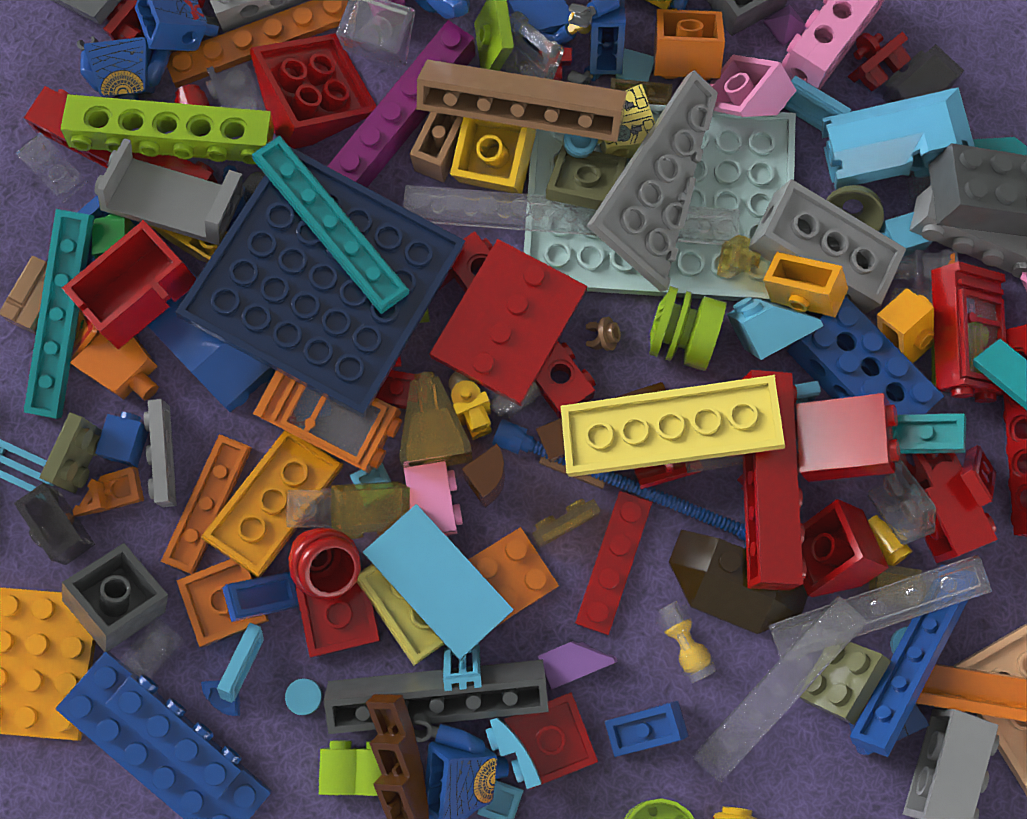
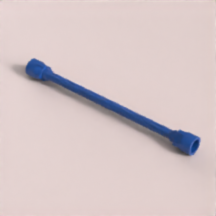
(515, 438)

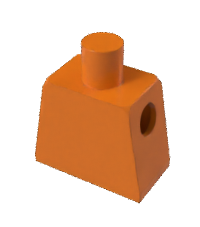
(120, 369)

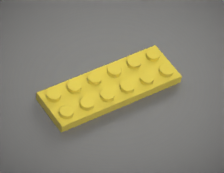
(672, 426)

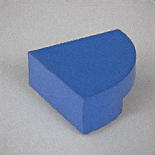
(211, 693)

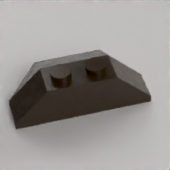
(715, 582)

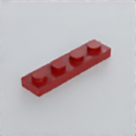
(613, 563)

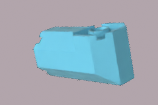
(894, 137)

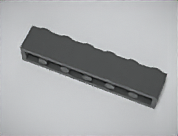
(505, 691)

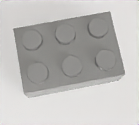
(952, 766)

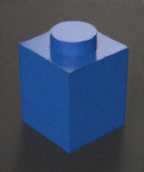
(122, 439)

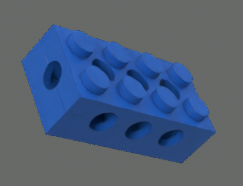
(857, 360)

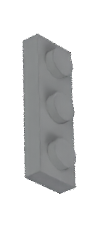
(160, 453)

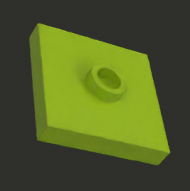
(493, 34)

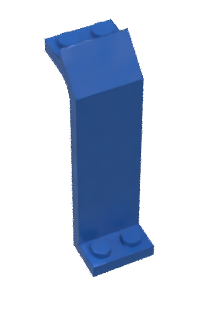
(218, 366)

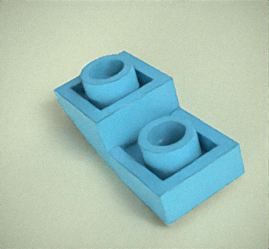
(505, 739)

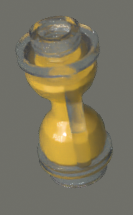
(693, 656)

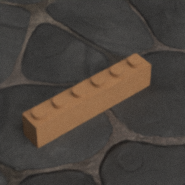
(521, 100)

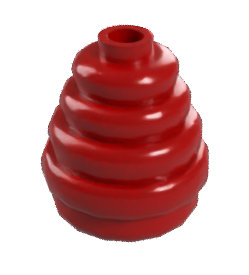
(324, 563)

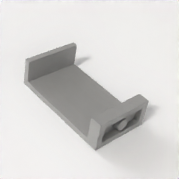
(168, 196)

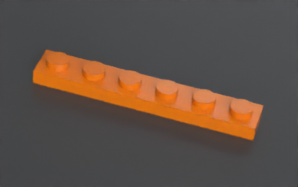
(234, 46)

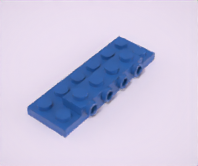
(161, 744)

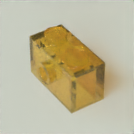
(368, 507)

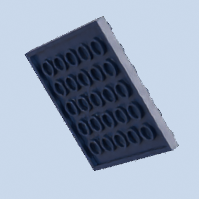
(297, 309)

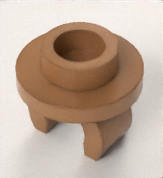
(607, 336)

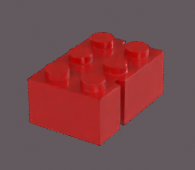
(130, 284)

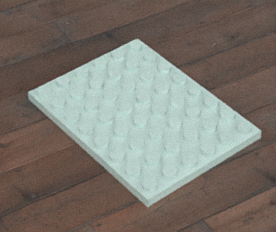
(738, 170)

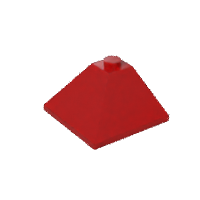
(310, 88)

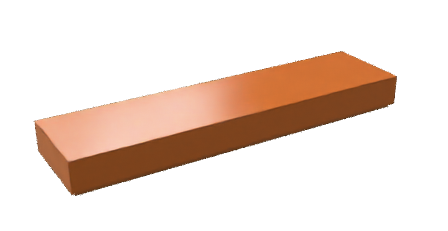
(205, 503)

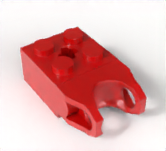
(958, 519)

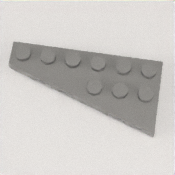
(656, 187)

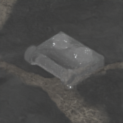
(524, 58)

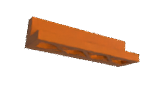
(976, 692)

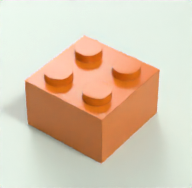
(688, 43)

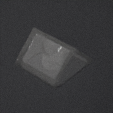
(377, 31)

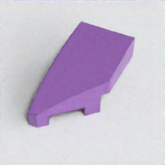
(573, 662)

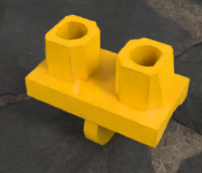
(472, 408)

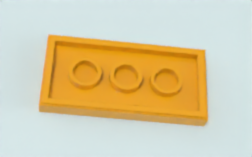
(253, 521)

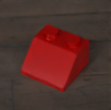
(840, 550)

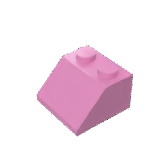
(752, 87)

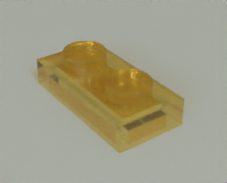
(577, 515)

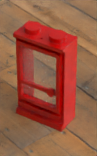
(966, 322)

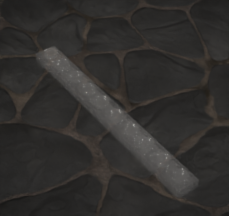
(536, 213)

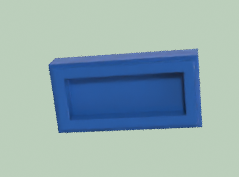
(260, 596)

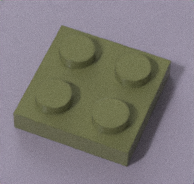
(584, 180)
(72, 454)
(847, 682)

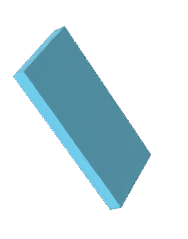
(438, 581)

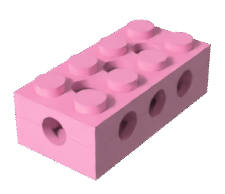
(828, 39)

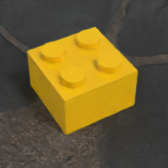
(493, 155)

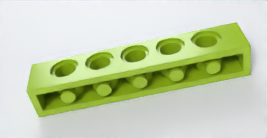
(120, 116)

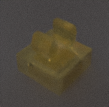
(736, 257)

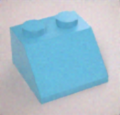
(769, 326)

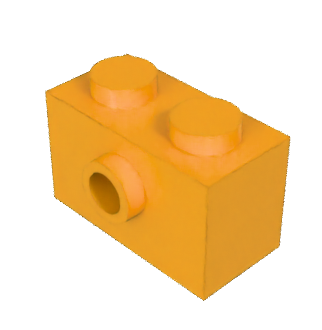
(806, 284)
(908, 324)

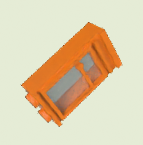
(328, 424)

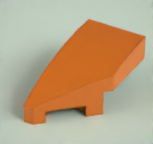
(111, 492)

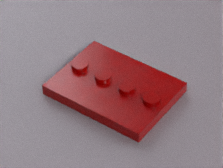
(508, 322)

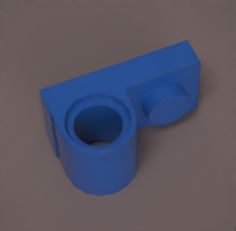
(646, 728)

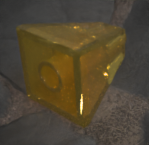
(432, 426)

